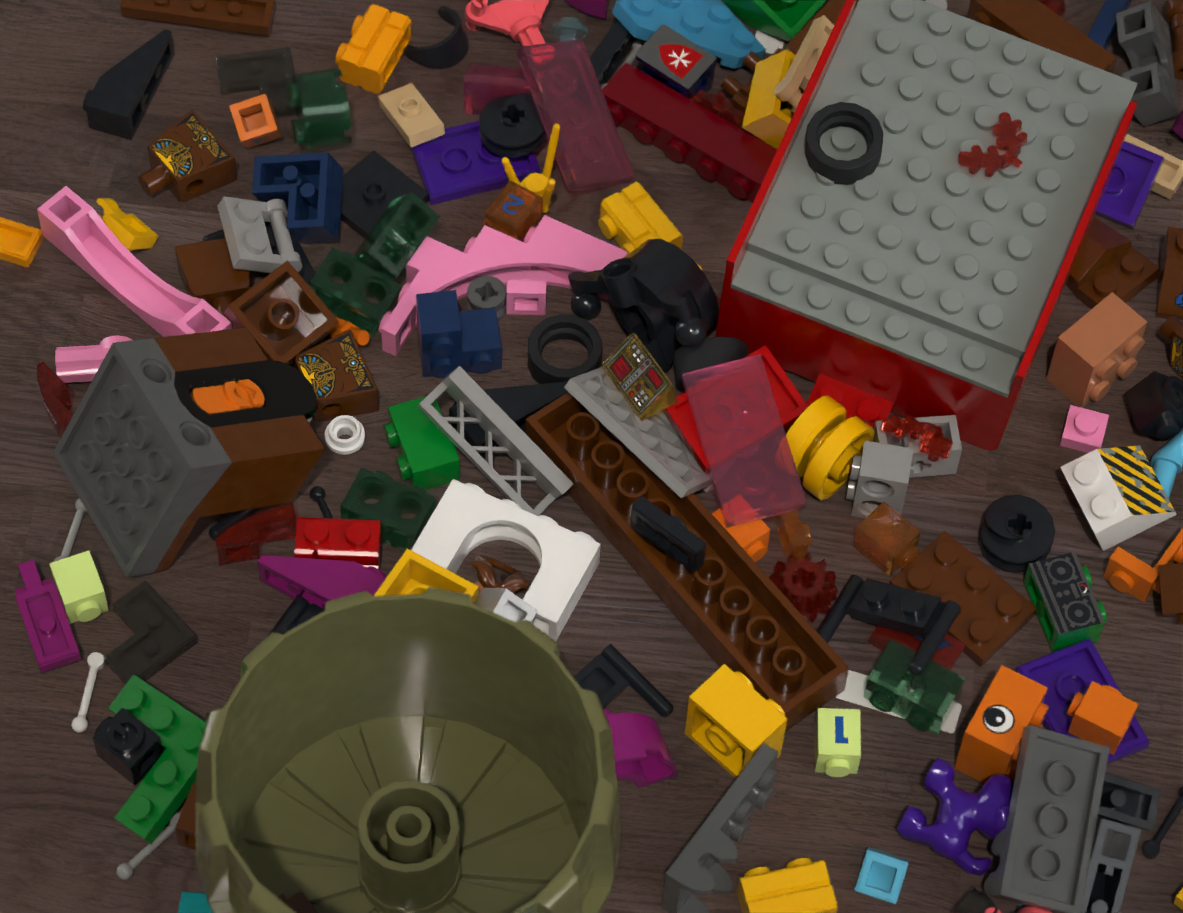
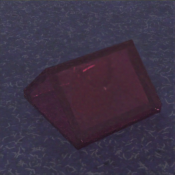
(490, 82)

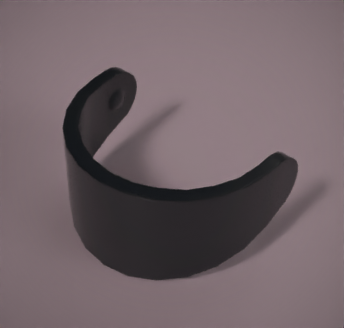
(447, 52)

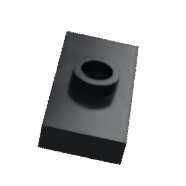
(668, 534)

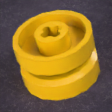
(825, 445)

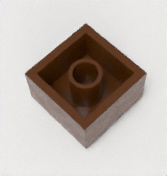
(282, 315)

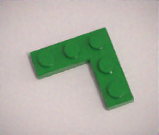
(174, 771)

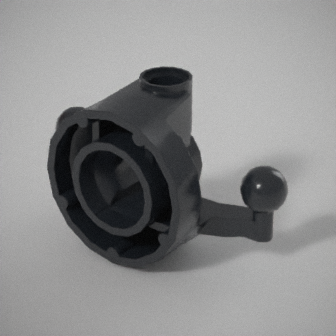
(655, 295)

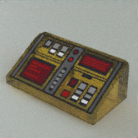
(639, 378)

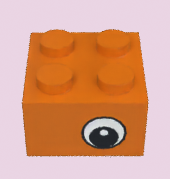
(997, 728)

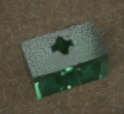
(397, 235)
(933, 693)

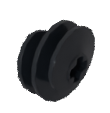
(511, 126)
(1015, 516)

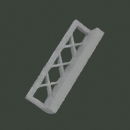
(504, 432)

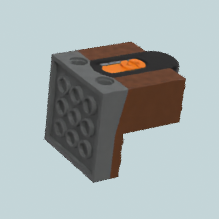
(183, 436)

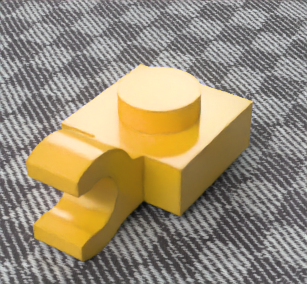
(126, 227)

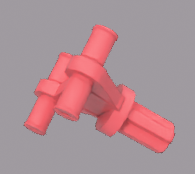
(512, 17)

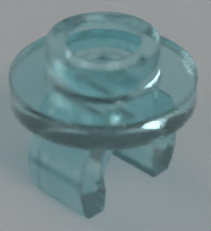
(569, 29)

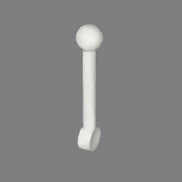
(95, 663)

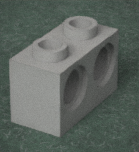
(879, 477)

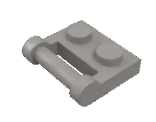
(248, 235)

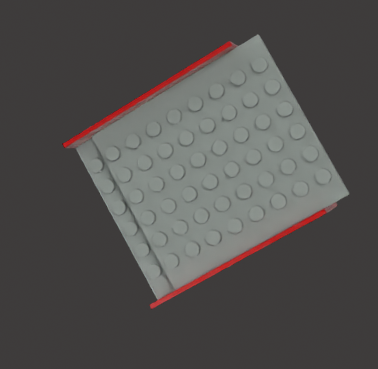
(925, 278)

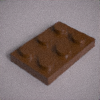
(988, 604)

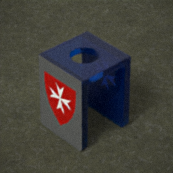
(677, 62)

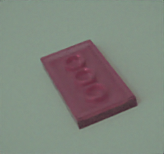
(571, 95)
(743, 440)

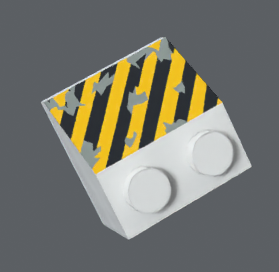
(1117, 493)

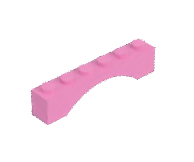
(89, 243)

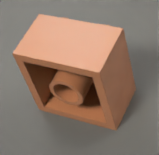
(1097, 351)

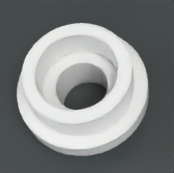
(345, 425)

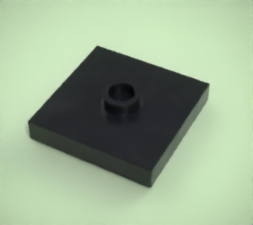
(371, 189)

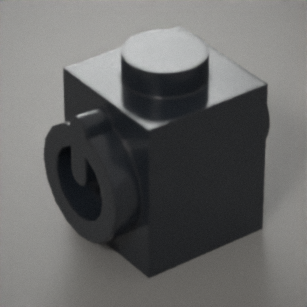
(1157, 405)
(127, 745)

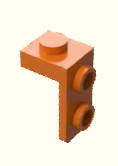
(1136, 577)

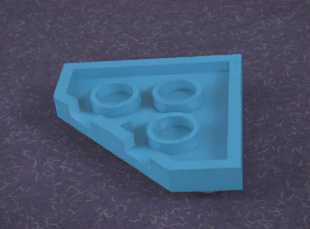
(700, 21)

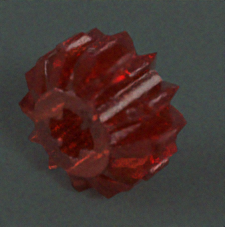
(806, 585)

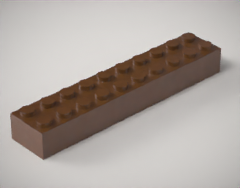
(728, 600)

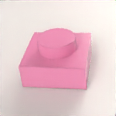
(526, 297)
(1084, 429)

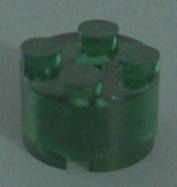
(319, 109)

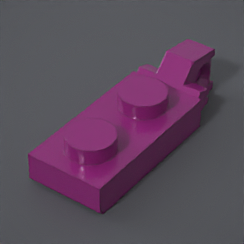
(45, 620)

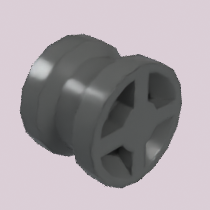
(494, 292)

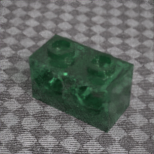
(348, 299)
(394, 502)

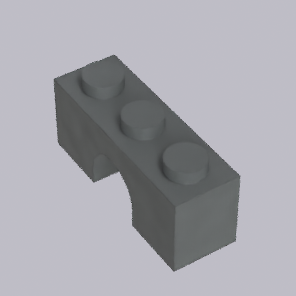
(1148, 45)

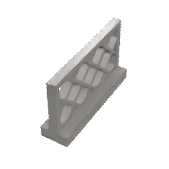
(669, 456)

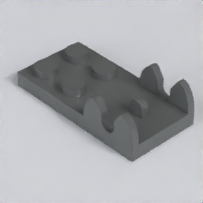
(1050, 822)
(697, 865)

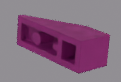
(318, 578)

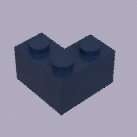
(310, 189)
(456, 337)

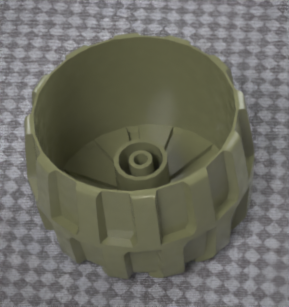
(408, 768)

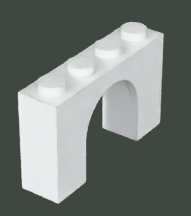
(472, 517)

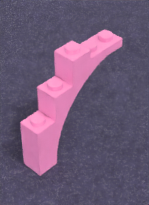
(546, 255)

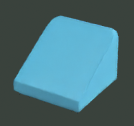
(882, 875)

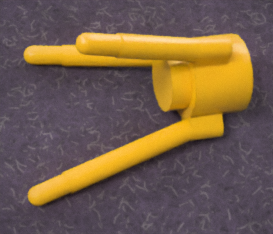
(538, 183)

